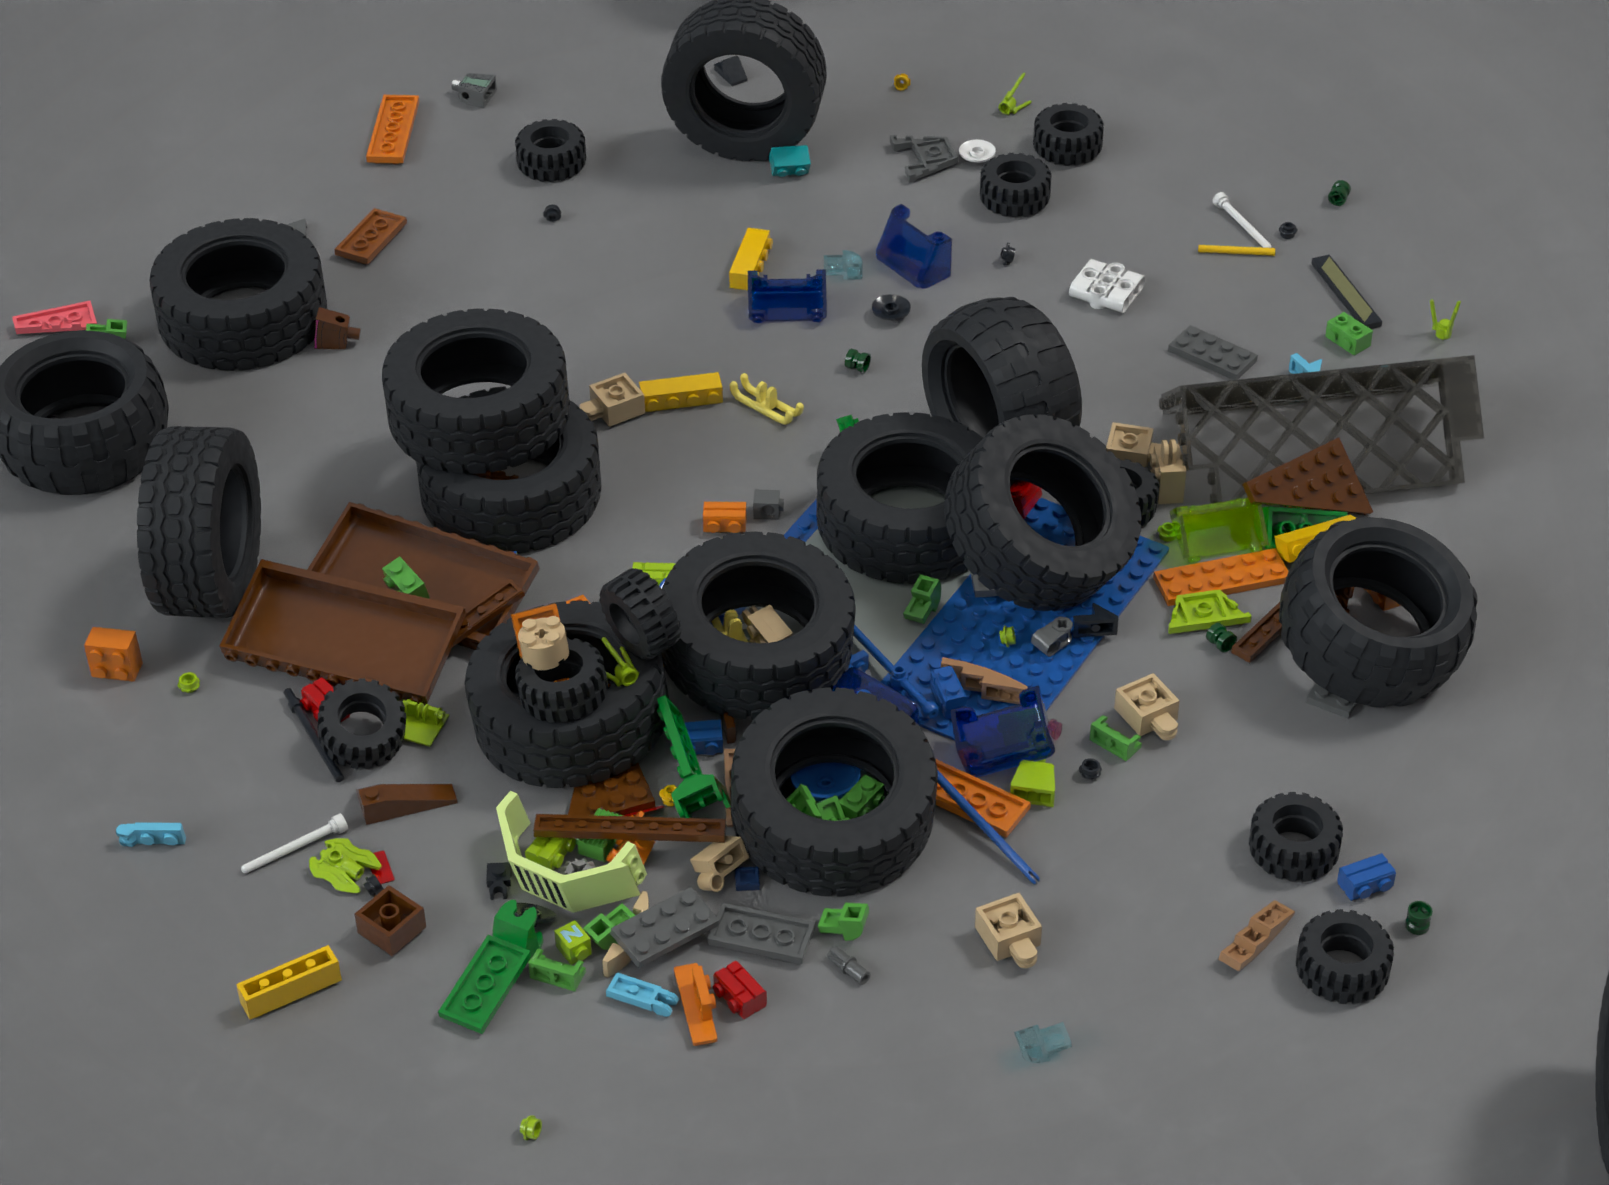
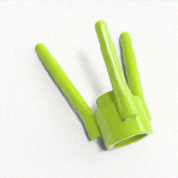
(1009, 103)
(1445, 326)
(624, 672)

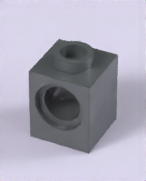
(767, 504)

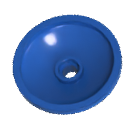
(827, 779)

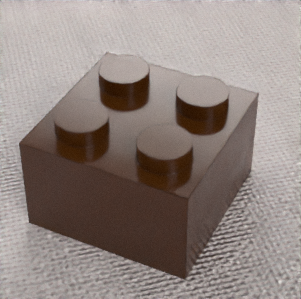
(390, 920)

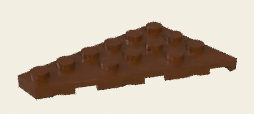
(1312, 481)
(618, 794)

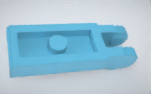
(151, 834)
(641, 994)

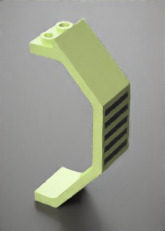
(575, 890)

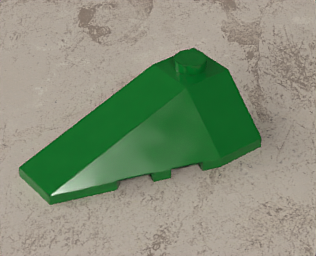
(1284, 520)

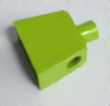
(1035, 782)

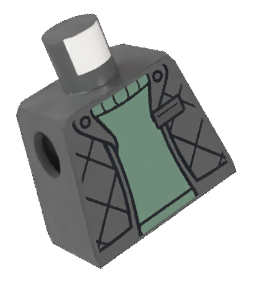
(476, 88)

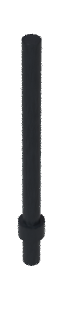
(297, 708)

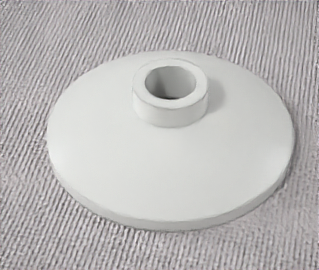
(977, 150)

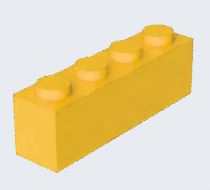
(750, 257)
(682, 391)
(1291, 543)
(289, 982)

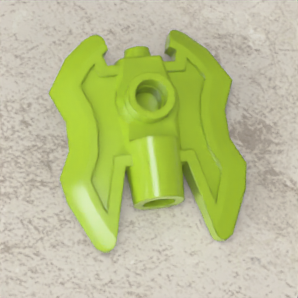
(341, 863)

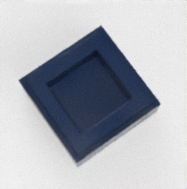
(747, 878)

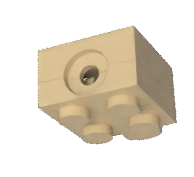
(614, 400)
(1131, 443)
(1169, 472)
(765, 625)
(1148, 707)
(1010, 929)

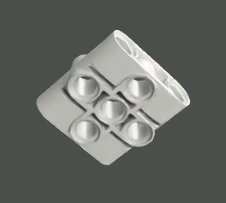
(1107, 285)

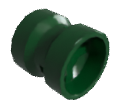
(1339, 192)
(857, 360)
(1219, 635)
(1418, 917)

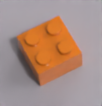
(113, 654)

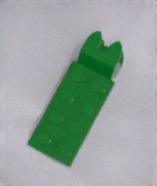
(697, 788)
(493, 969)

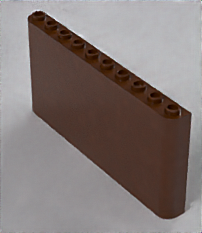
(450, 566)
(341, 630)

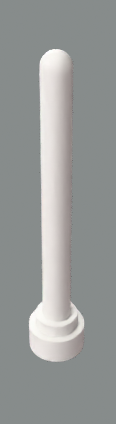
(1222, 201)
(336, 825)

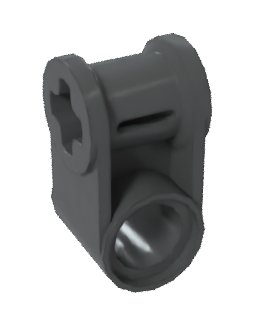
(1053, 636)

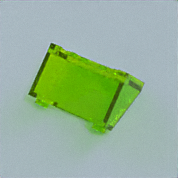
(1219, 528)

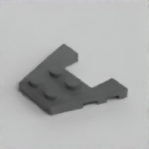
(932, 152)

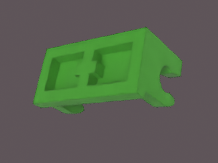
(1113, 740)
(555, 972)

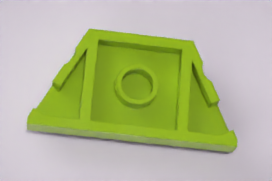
(1203, 610)

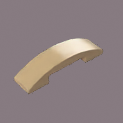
(616, 957)

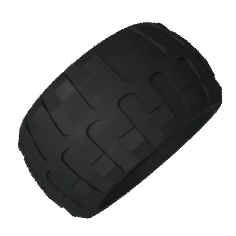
(997, 365)
(87, 450)
(1400, 565)

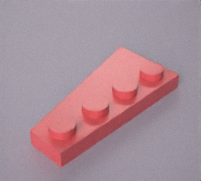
(57, 319)

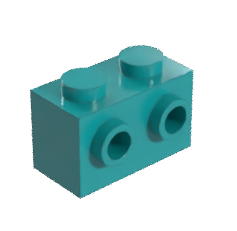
(789, 160)

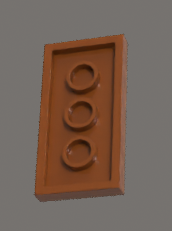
(370, 236)

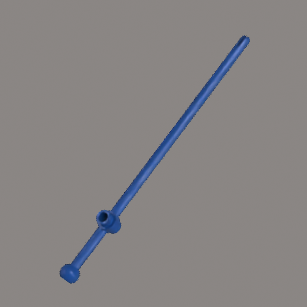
(898, 676)
(984, 825)

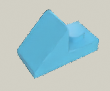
(1300, 365)

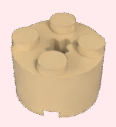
(543, 642)

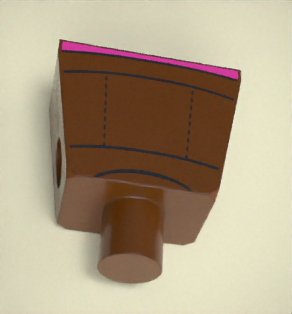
(333, 330)

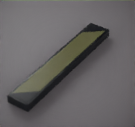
(1346, 291)

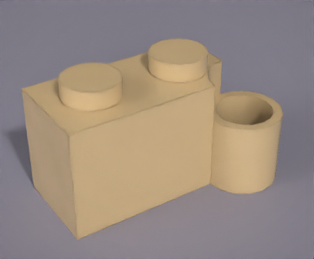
(718, 861)

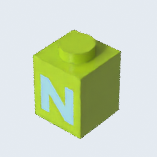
(573, 942)

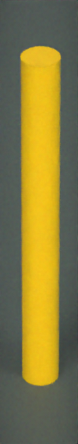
(1236, 250)

